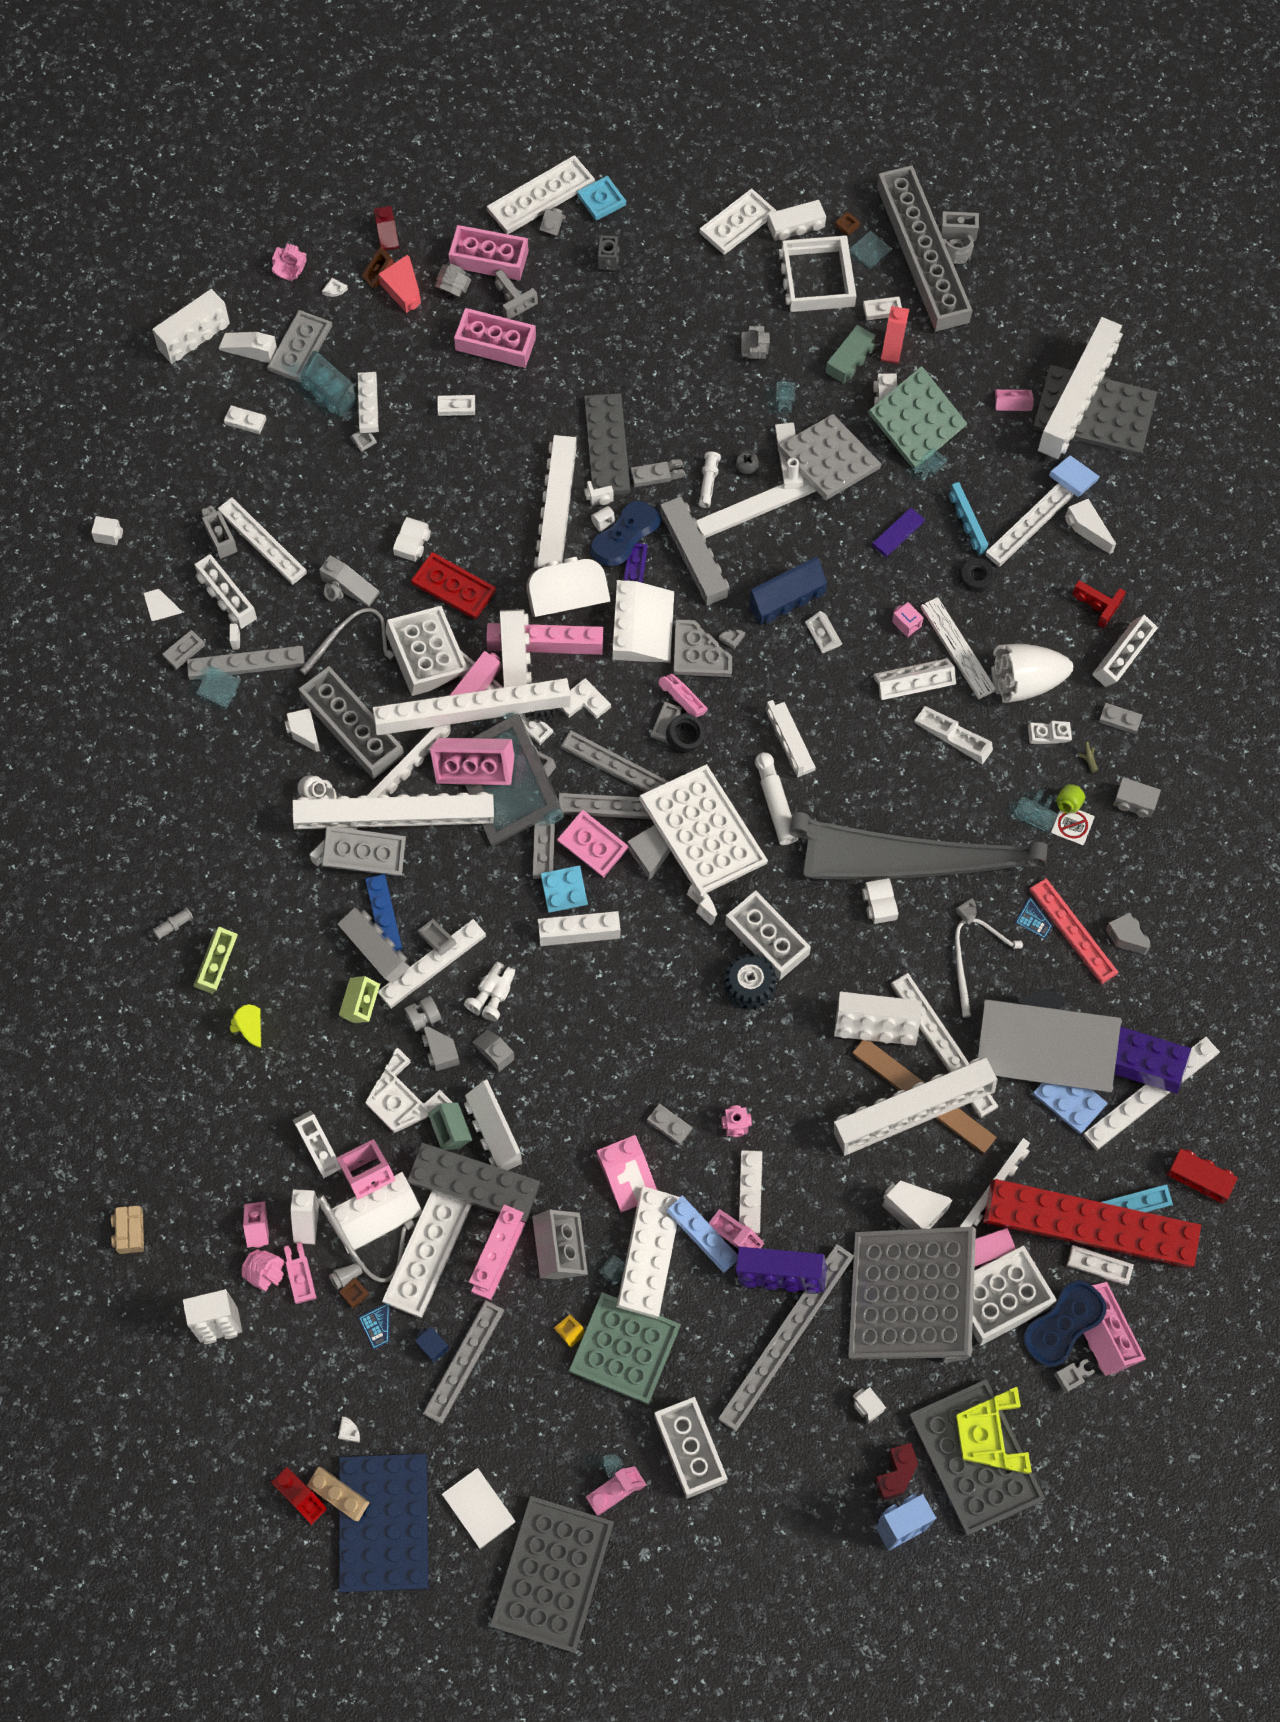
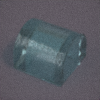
(613, 1269)
(612, 1465)

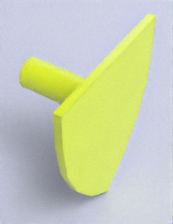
(248, 1021)

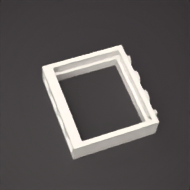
(818, 245)

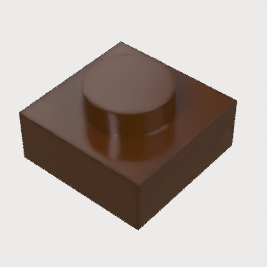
(847, 224)
(354, 1293)

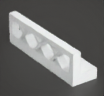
(915, 678)
(790, 738)

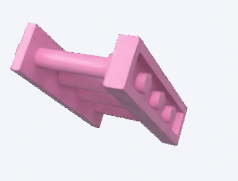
(497, 1252)

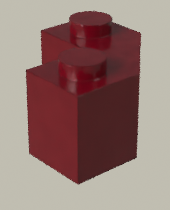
(896, 1482)

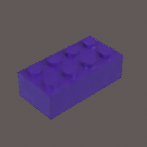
(1151, 1060)
(781, 1269)

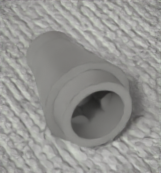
(344, 1275)

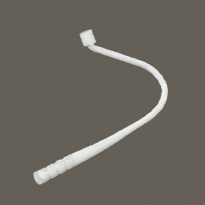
(961, 978)

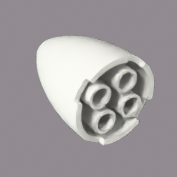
(1027, 671)

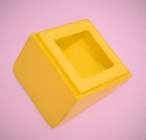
(570, 1330)

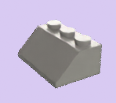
(559, 1244)

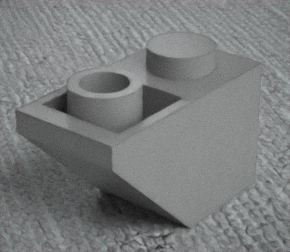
(1127, 934)
(442, 1049)

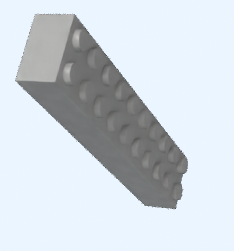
(924, 248)

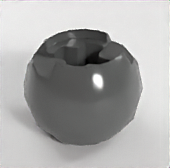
(751, 462)

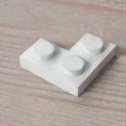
(586, 695)

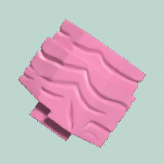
(288, 262)
(262, 1269)

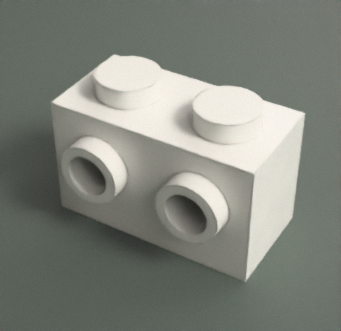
(884, 385)

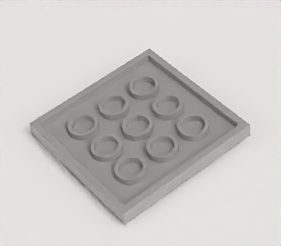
(830, 456)

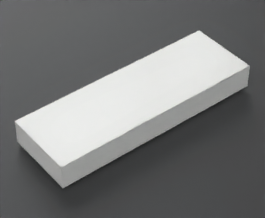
(1099, 1265)

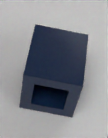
(431, 1344)

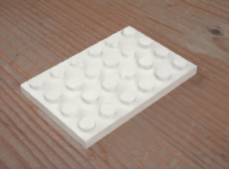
(703, 830)

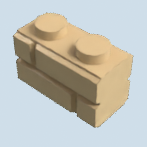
(128, 1229)

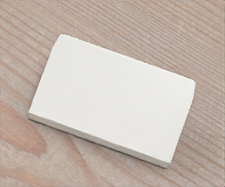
(823, 632)

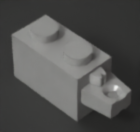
(218, 532)

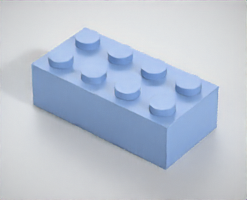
(905, 1521)

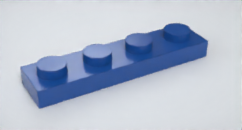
(383, 908)

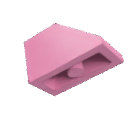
(256, 1224)

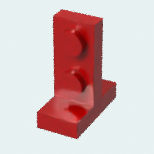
(1099, 601)
(299, 1495)

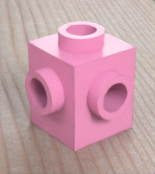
(733, 1127)

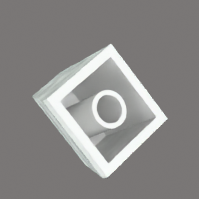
(914, 1205)

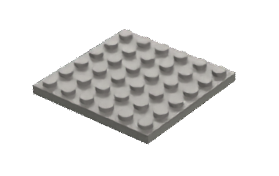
(912, 1294)

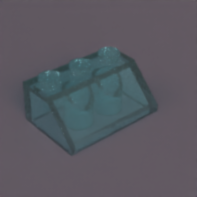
(328, 384)

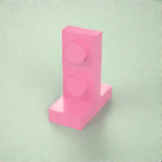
(734, 1231)
(624, 1483)

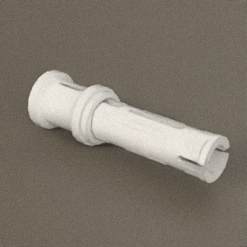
(709, 471)

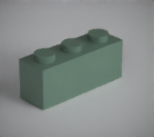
(851, 354)

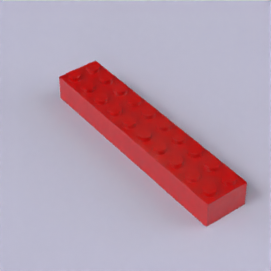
(1092, 1223)

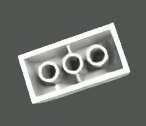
(566, 586)

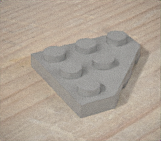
(699, 652)

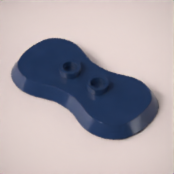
(617, 542)
(1075, 1312)

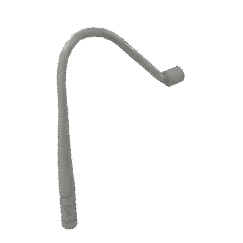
(317, 654)
(338, 1229)

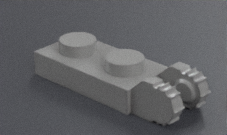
(656, 473)

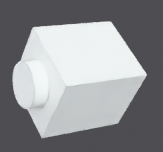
(106, 530)

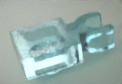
(785, 395)
(931, 463)

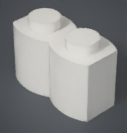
(411, 538)
(880, 900)

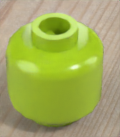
(1070, 799)

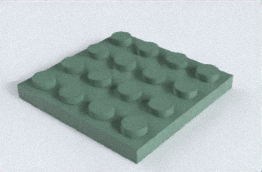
(917, 417)
(624, 1350)

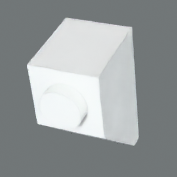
(302, 728)

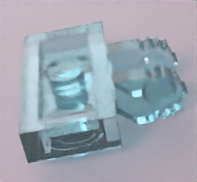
(1035, 813)

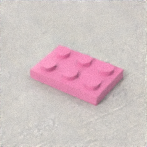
(593, 843)

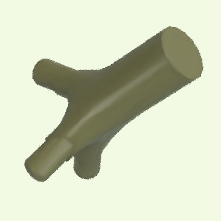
(1089, 757)

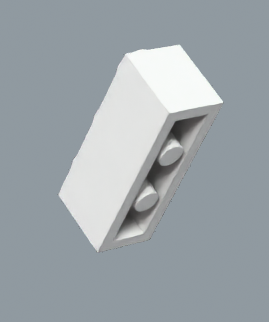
(796, 220)

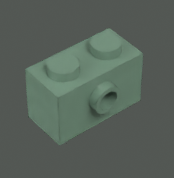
(449, 1126)

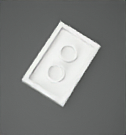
(478, 1508)

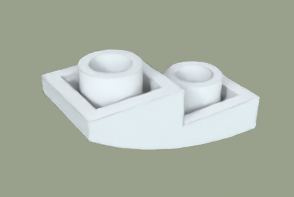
(1049, 733)

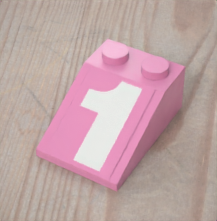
(625, 1171)

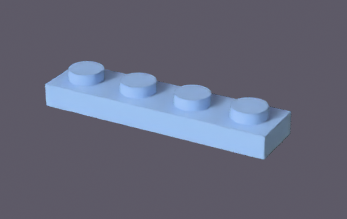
(702, 1234)

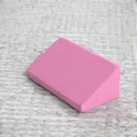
(1013, 400)

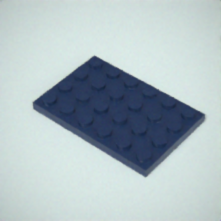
(391, 1538)

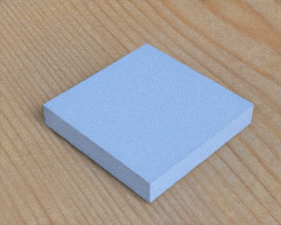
(1074, 476)

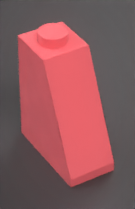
(401, 284)
(894, 335)

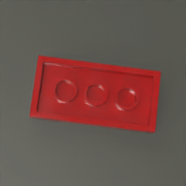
(453, 585)

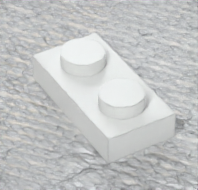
(880, 307)
(456, 405)
(245, 419)

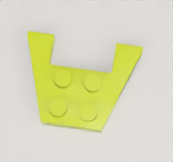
(982, 1434)

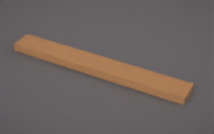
(904, 1080)

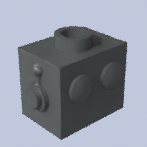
(608, 252)

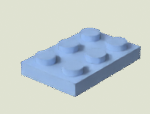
(1072, 1104)

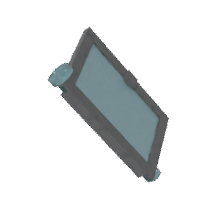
(529, 795)

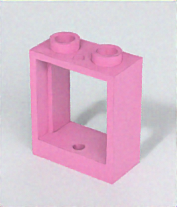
(361, 1183)

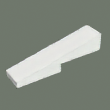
(958, 737)

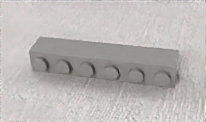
(694, 550)

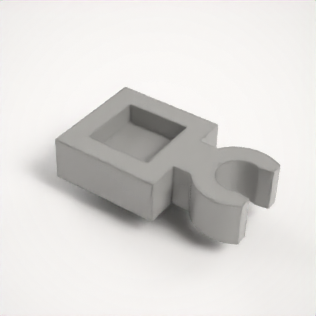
(1071, 1376)

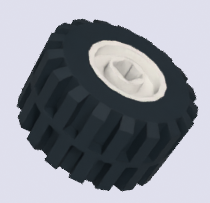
(750, 990)

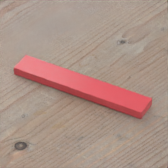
(1073, 931)

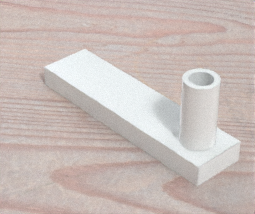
(790, 467)

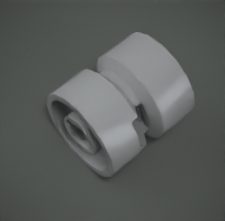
(423, 1013)

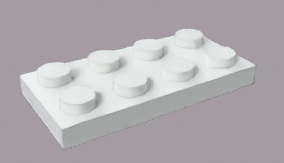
(737, 221)

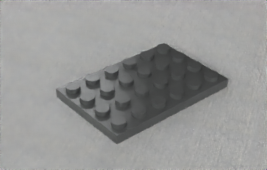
(1116, 415)
(975, 1490)
(552, 1574)

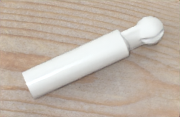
(775, 798)

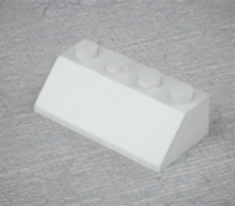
(493, 1127)
(377, 1212)

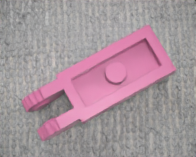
(682, 695)
(300, 1275)

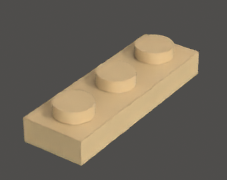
(338, 1494)

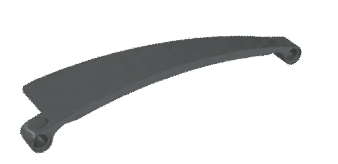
(862, 854)

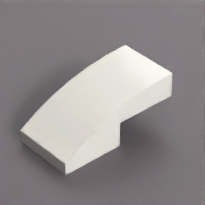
(706, 907)

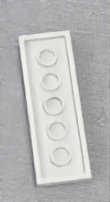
(540, 194)
(426, 1254)
(648, 1254)

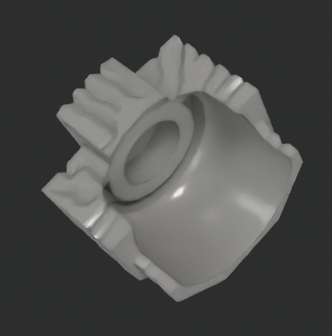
(959, 250)
(452, 279)
(755, 343)

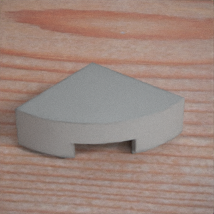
(732, 638)
(967, 911)

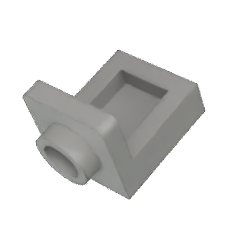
(552, 221)

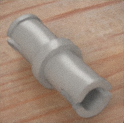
(172, 923)

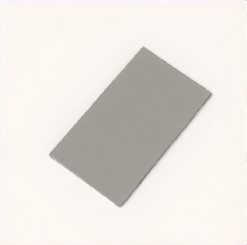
(1050, 1045)

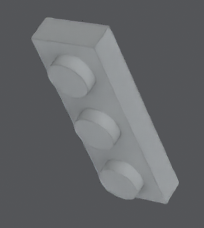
(543, 848)

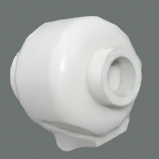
(314, 787)

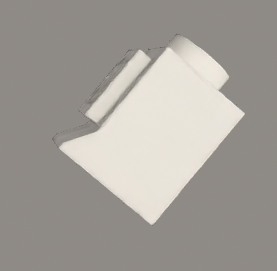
(868, 1404)

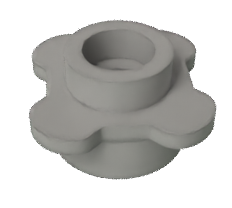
(333, 591)

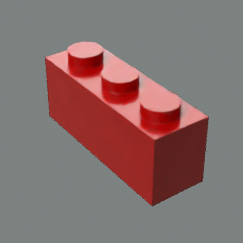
(1202, 1175)

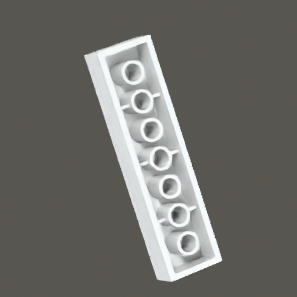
(1081, 388)
(914, 1106)

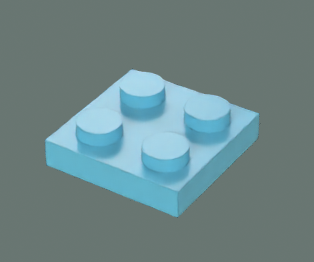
(601, 198)
(564, 889)

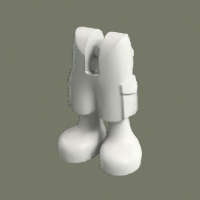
(493, 986)

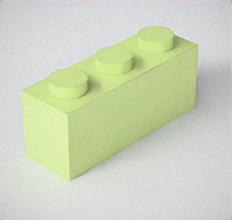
(215, 960)

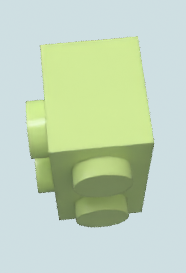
(359, 999)

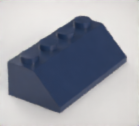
(788, 591)

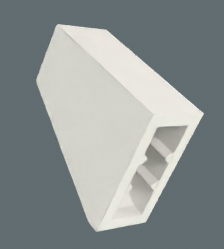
(304, 1216)

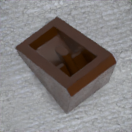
(378, 264)

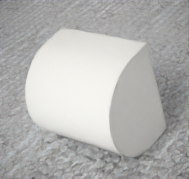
(603, 518)

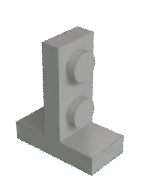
(516, 302)

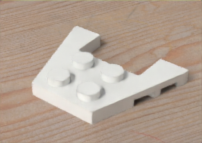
(395, 1102)

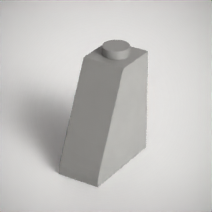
(649, 850)

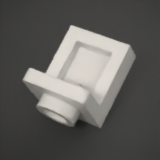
(598, 496)

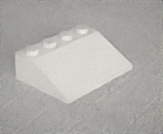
(642, 622)
(425, 649)
(1008, 1295)

